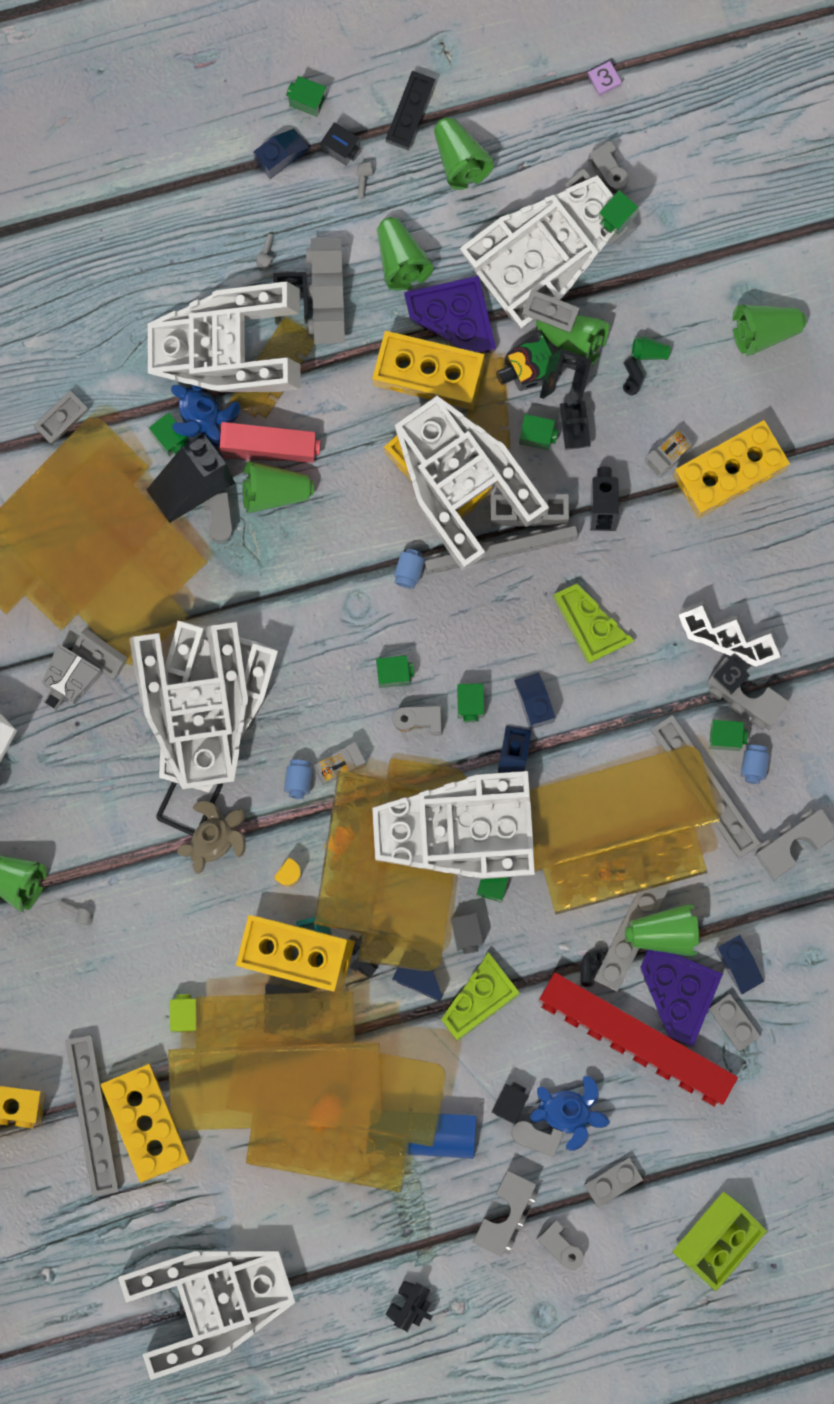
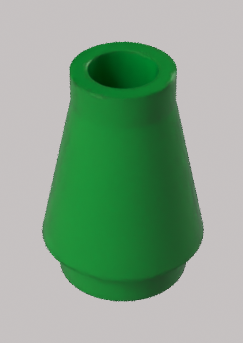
(649, 349)

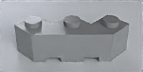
(326, 290)
(729, 635)

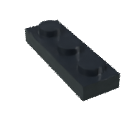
(410, 110)

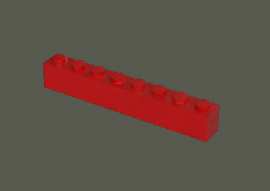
(638, 1039)

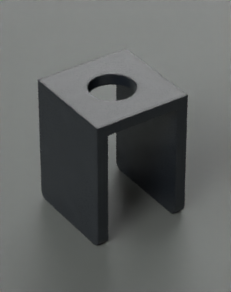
(294, 278)
(580, 377)

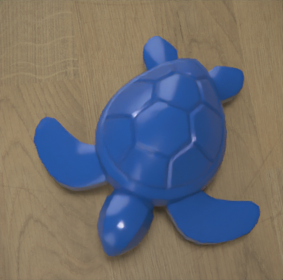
(202, 413)
(571, 1112)

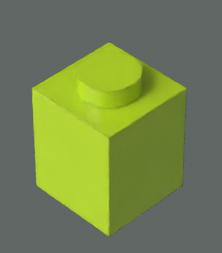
(183, 1014)

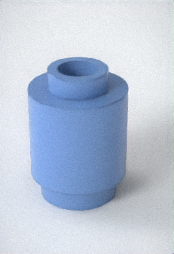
(409, 568)
(755, 764)
(298, 779)

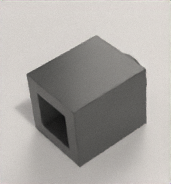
(467, 933)

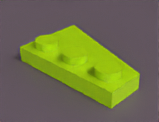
(589, 625)
(480, 999)

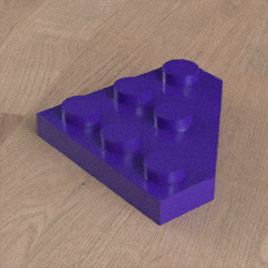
(454, 313)
(680, 992)

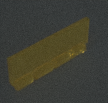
(284, 343)
(486, 411)

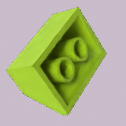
(719, 1241)

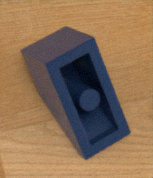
(280, 152)
(535, 701)
(514, 750)
(740, 964)
(419, 981)

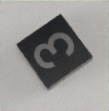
(731, 676)

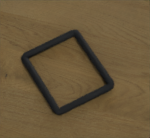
(159, 815)

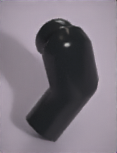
(635, 378)
(589, 965)

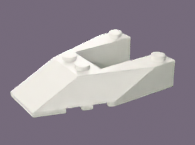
(207, 341)
(454, 463)
(195, 720)
(224, 1300)

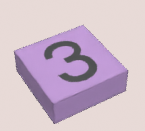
(604, 78)

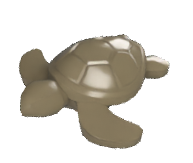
(214, 836)

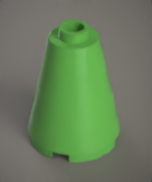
(461, 155)
(401, 256)
(765, 326)
(584, 339)
(273, 487)
(21, 881)
(666, 931)

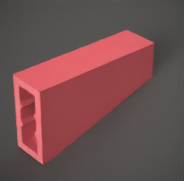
(267, 443)

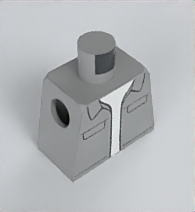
(68, 677)

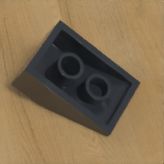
(190, 479)

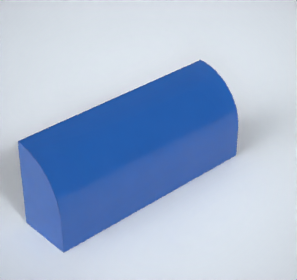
(453, 1138)

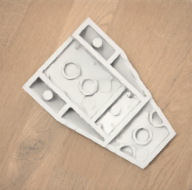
(540, 247)
(191, 661)
(461, 828)

